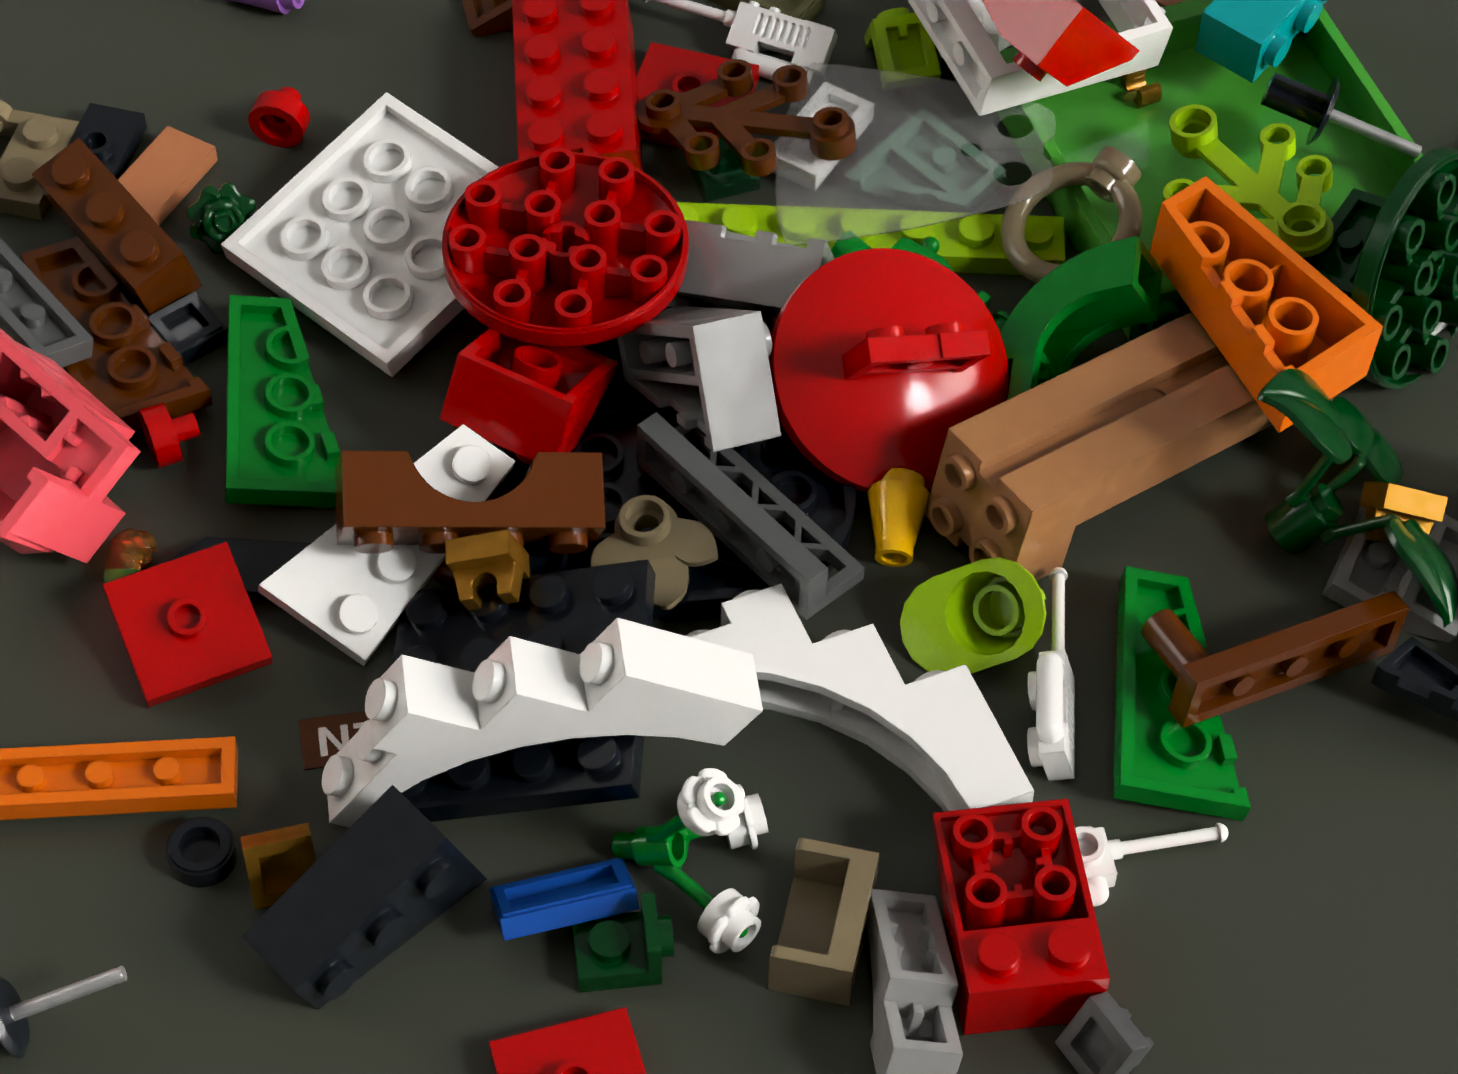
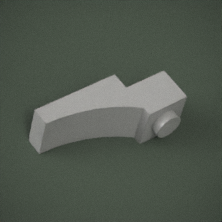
(911, 986)

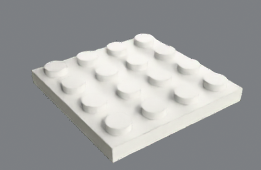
(364, 233)

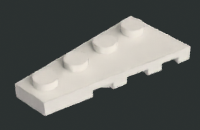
(360, 596)

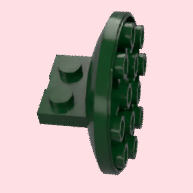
(1402, 265)

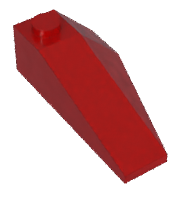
(1059, 38)

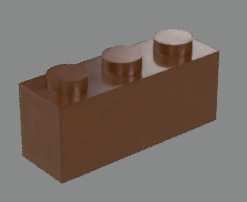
(116, 228)

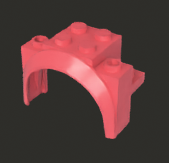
(56, 458)

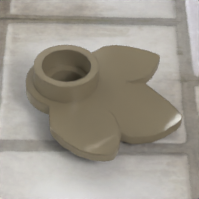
(669, 547)

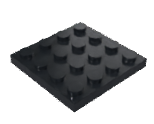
(556, 611)

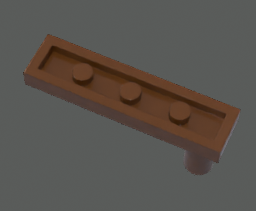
(1274, 662)

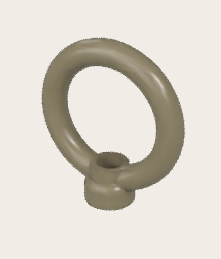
(1108, 176)

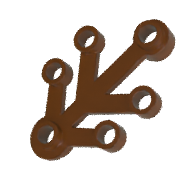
(672, 115)

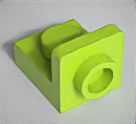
(902, 44)

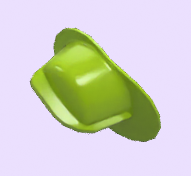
(973, 616)

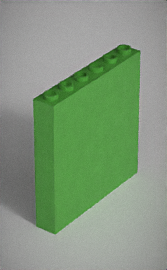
(1109, 117)

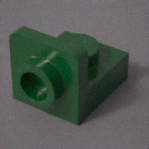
(623, 948)

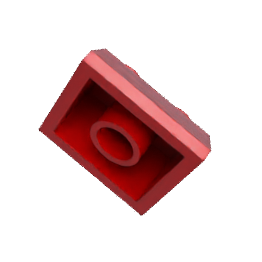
(526, 393)

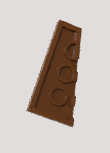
(128, 358)

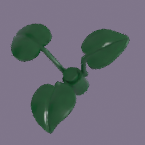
(1312, 511)

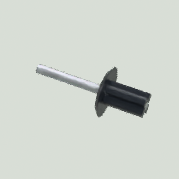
(1317, 108)
(14, 1012)

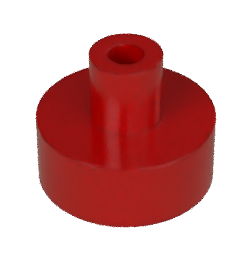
(279, 117)
(165, 433)

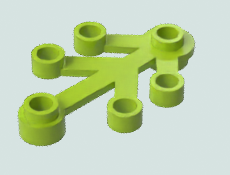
(1298, 224)

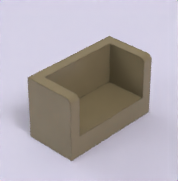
(824, 922)

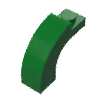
(1076, 305)

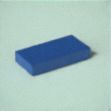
(563, 898)

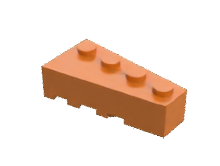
(1259, 296)

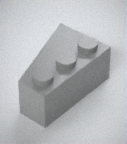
(745, 270)
(708, 369)

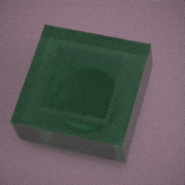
(725, 178)

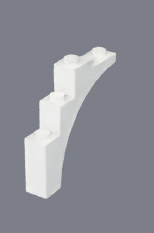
(847, 681)
(533, 694)

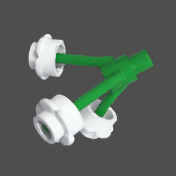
(705, 808)

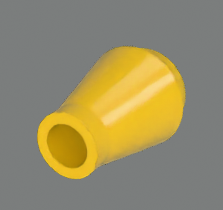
(897, 514)

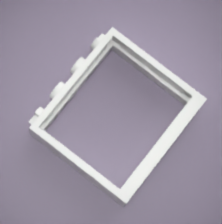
(998, 85)

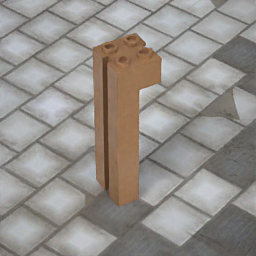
(1086, 442)

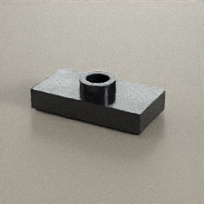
(111, 135)

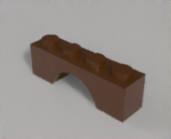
(390, 504)

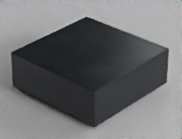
(189, 327)

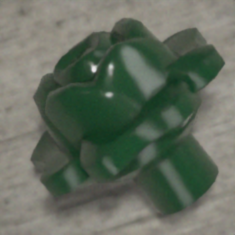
(218, 214)

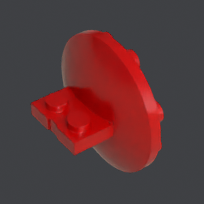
(565, 248)
(881, 363)

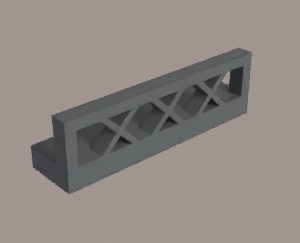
(35, 315)
(742, 523)

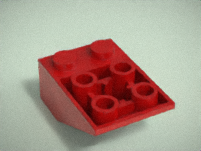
(1018, 915)

